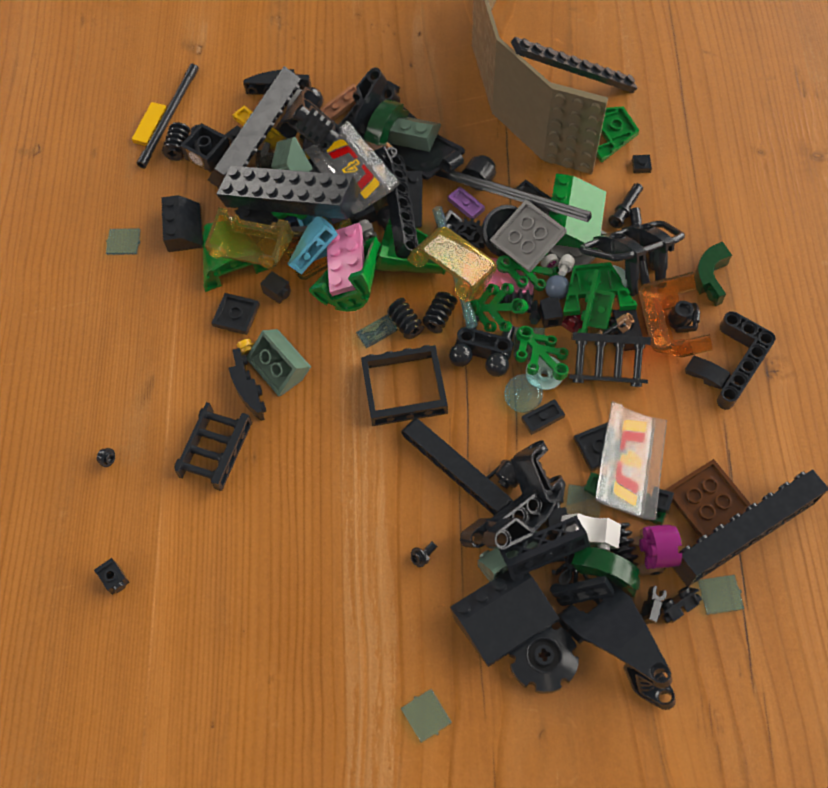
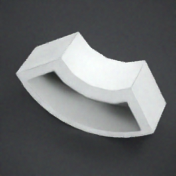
(601, 532)

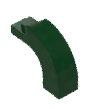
(382, 121)
(711, 260)
(605, 563)

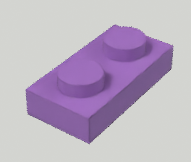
(466, 203)

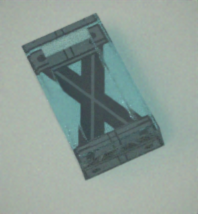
(376, 331)

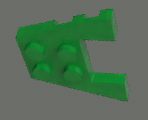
(617, 130)
(608, 281)

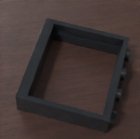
(407, 412)

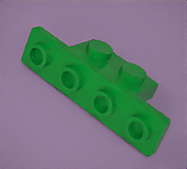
(598, 306)

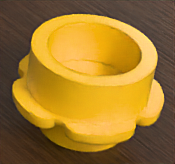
(245, 346)

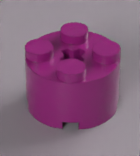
(661, 546)

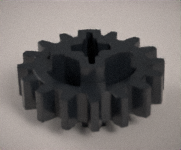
(470, 232)

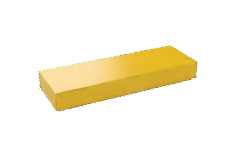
(149, 123)

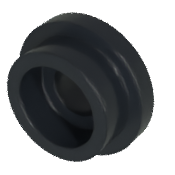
(106, 457)

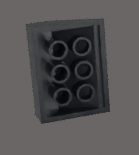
(503, 615)

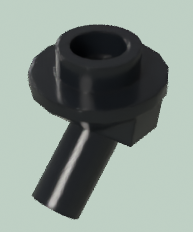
(421, 557)

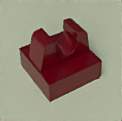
(573, 323)

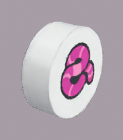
(550, 261)

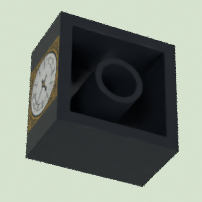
(205, 147)

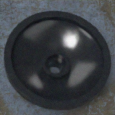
(493, 223)

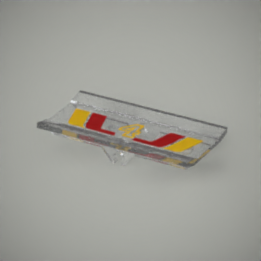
(354, 157)
(632, 462)

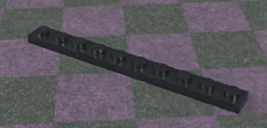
(573, 64)

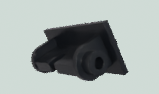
(386, 154)
(672, 606)

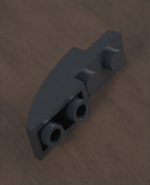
(261, 82)
(245, 386)

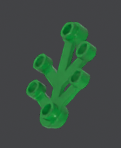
(513, 266)
(493, 307)
(527, 336)

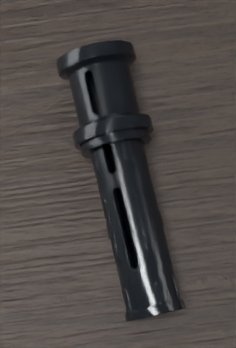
(623, 210)

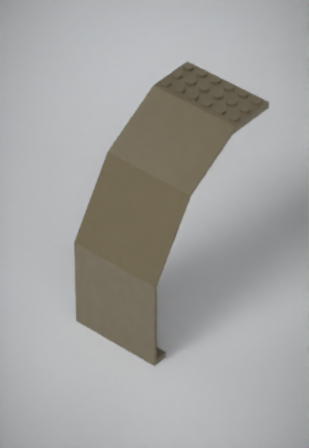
(551, 119)

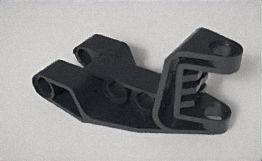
(371, 93)
(309, 121)
(525, 513)
(622, 632)

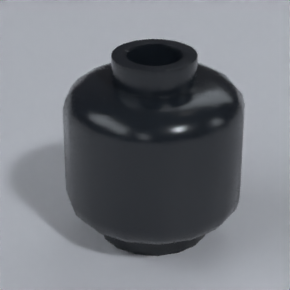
(507, 475)

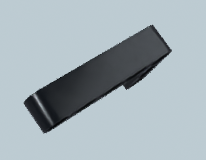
(749, 361)

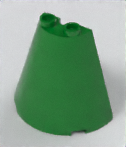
(389, 261)
(216, 267)
(361, 280)

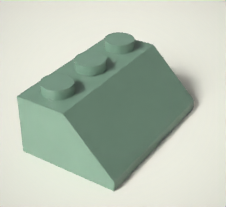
(414, 133)
(290, 156)
(277, 361)
(492, 563)

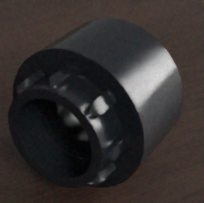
(480, 167)

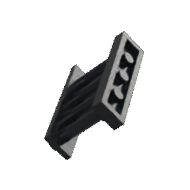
(601, 341)
(227, 459)

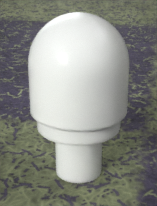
(566, 264)

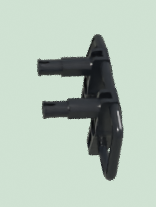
(632, 245)

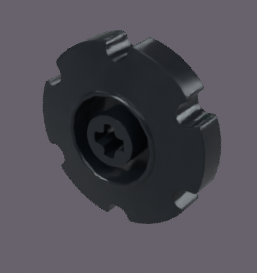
(547, 674)

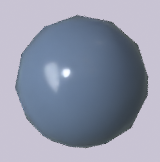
(557, 286)

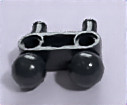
(485, 346)

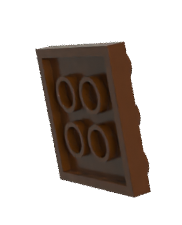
(708, 498)

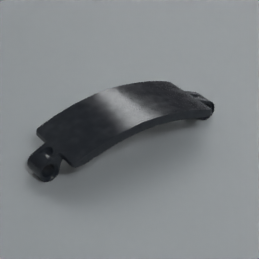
(443, 156)

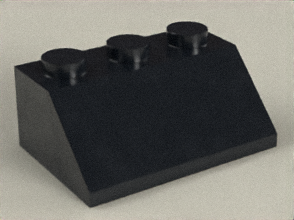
(181, 223)

